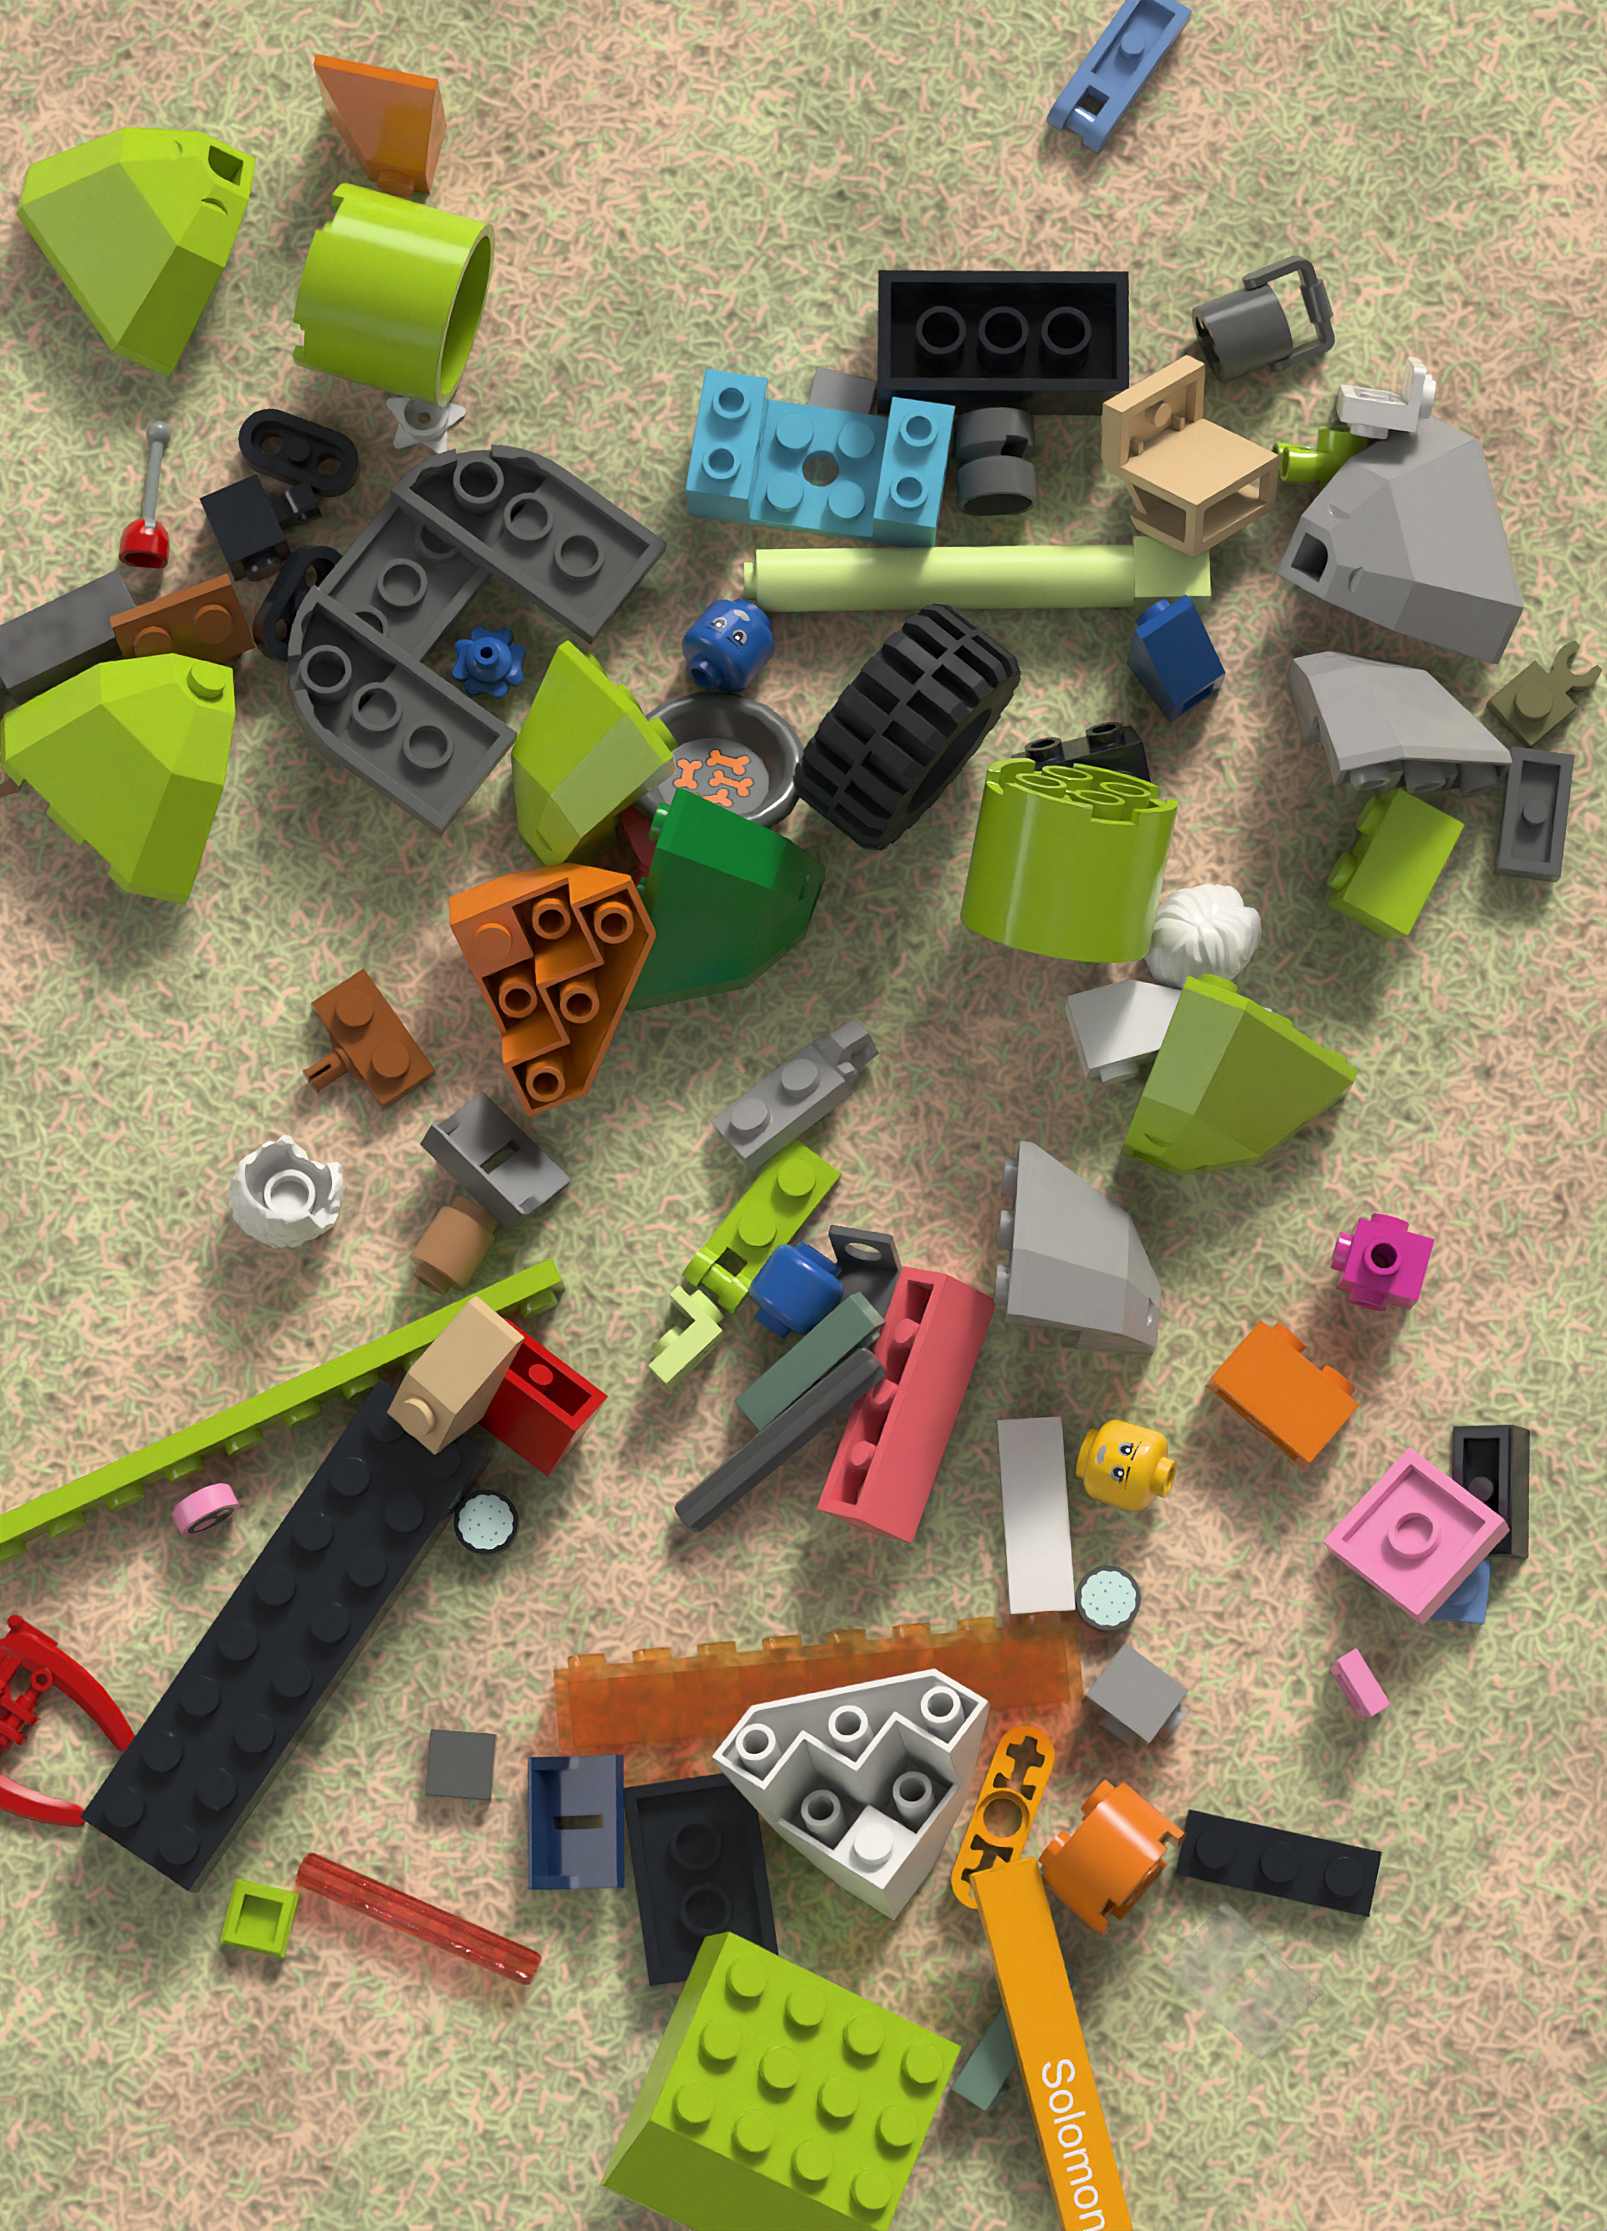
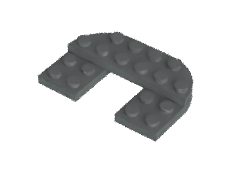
(407, 582)

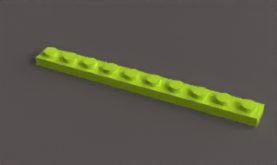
(241, 1425)

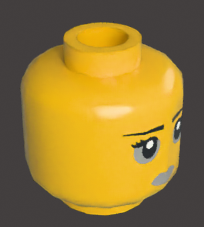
(1125, 1465)

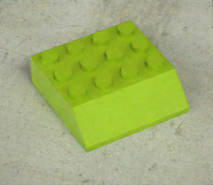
(778, 2101)

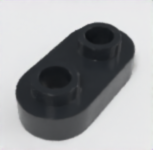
(302, 452)
(287, 595)

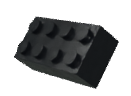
(1003, 339)

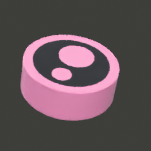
(205, 1509)

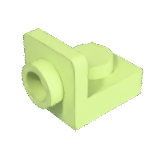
(683, 1350)

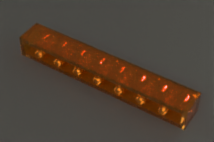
(711, 1692)

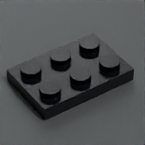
(696, 1870)

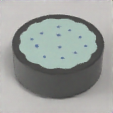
(1107, 1599)

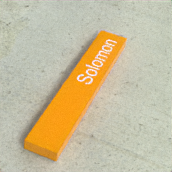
(1050, 2047)

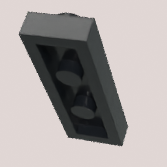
(1278, 1863)

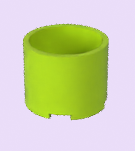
(394, 294)
(1068, 861)

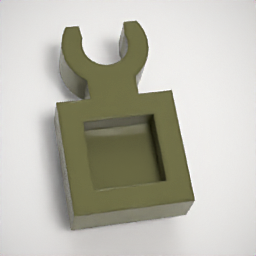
(1539, 700)

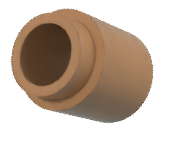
(454, 1246)

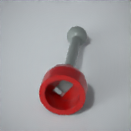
(146, 540)

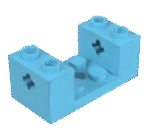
(755, 449)

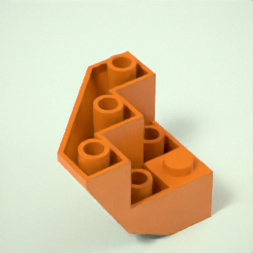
(556, 969)

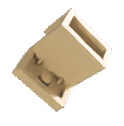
(1181, 468)

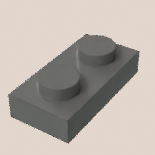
(1534, 814)

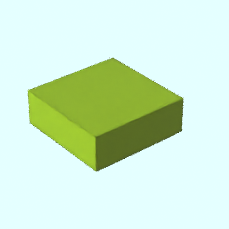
(260, 1918)

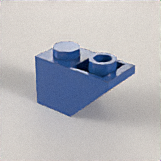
(1174, 657)

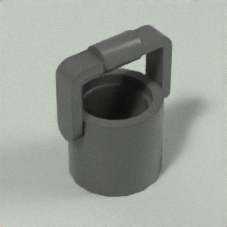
(1250, 326)

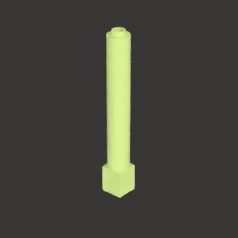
(977, 577)

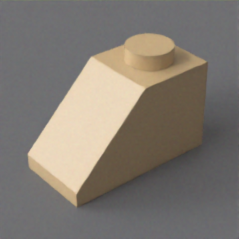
(456, 1376)

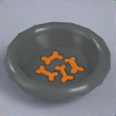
(730, 755)

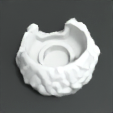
(1202, 934)
(285, 1196)

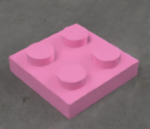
(1416, 1536)

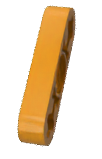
(1004, 1766)

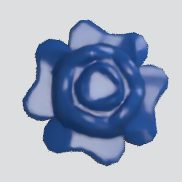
(489, 662)

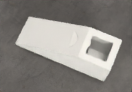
(1120, 1027)

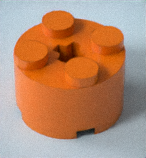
(1109, 1855)

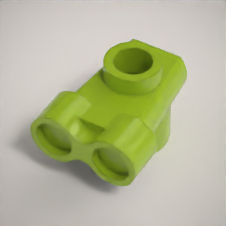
(1308, 464)

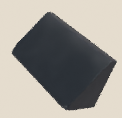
(1495, 1469)

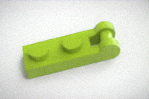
(762, 1220)

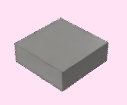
(842, 391)

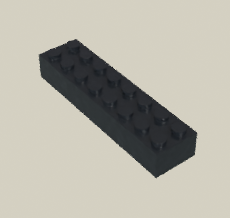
(283, 1643)

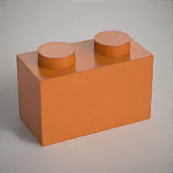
(1284, 1392)

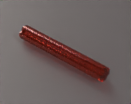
(418, 1918)

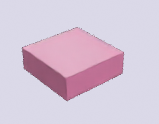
(1359, 1684)

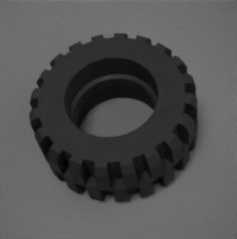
(906, 726)

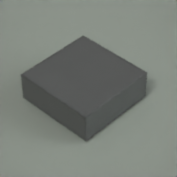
(461, 1764)

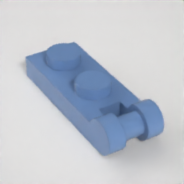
(1119, 68)

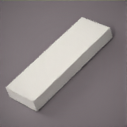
(1035, 1515)

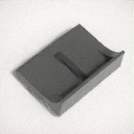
(474, 1138)

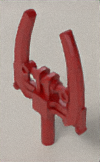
(50, 1667)

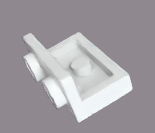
(1376, 411)

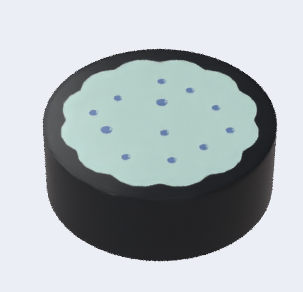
(486, 1522)

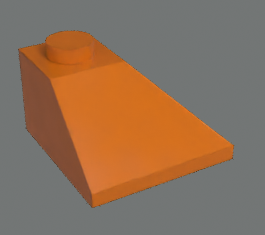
(386, 119)

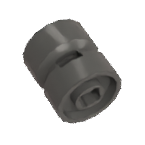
(995, 456)

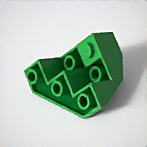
(720, 900)

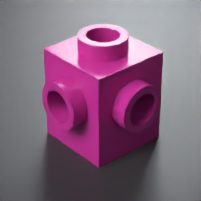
(1404, 1256)

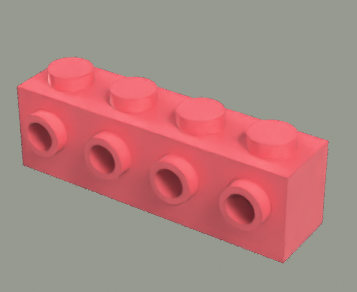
(908, 1407)

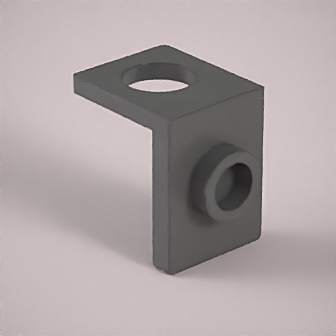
(863, 1271)

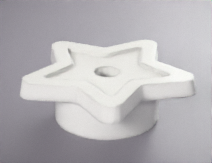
(412, 431)

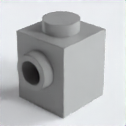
(1137, 1699)

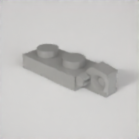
(795, 1095)

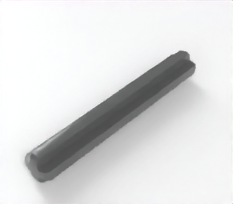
(780, 1440)

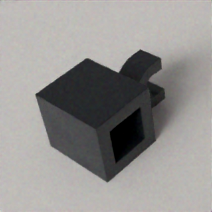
(253, 526)

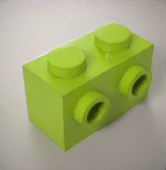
(1392, 863)

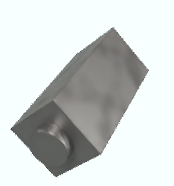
(61, 637)

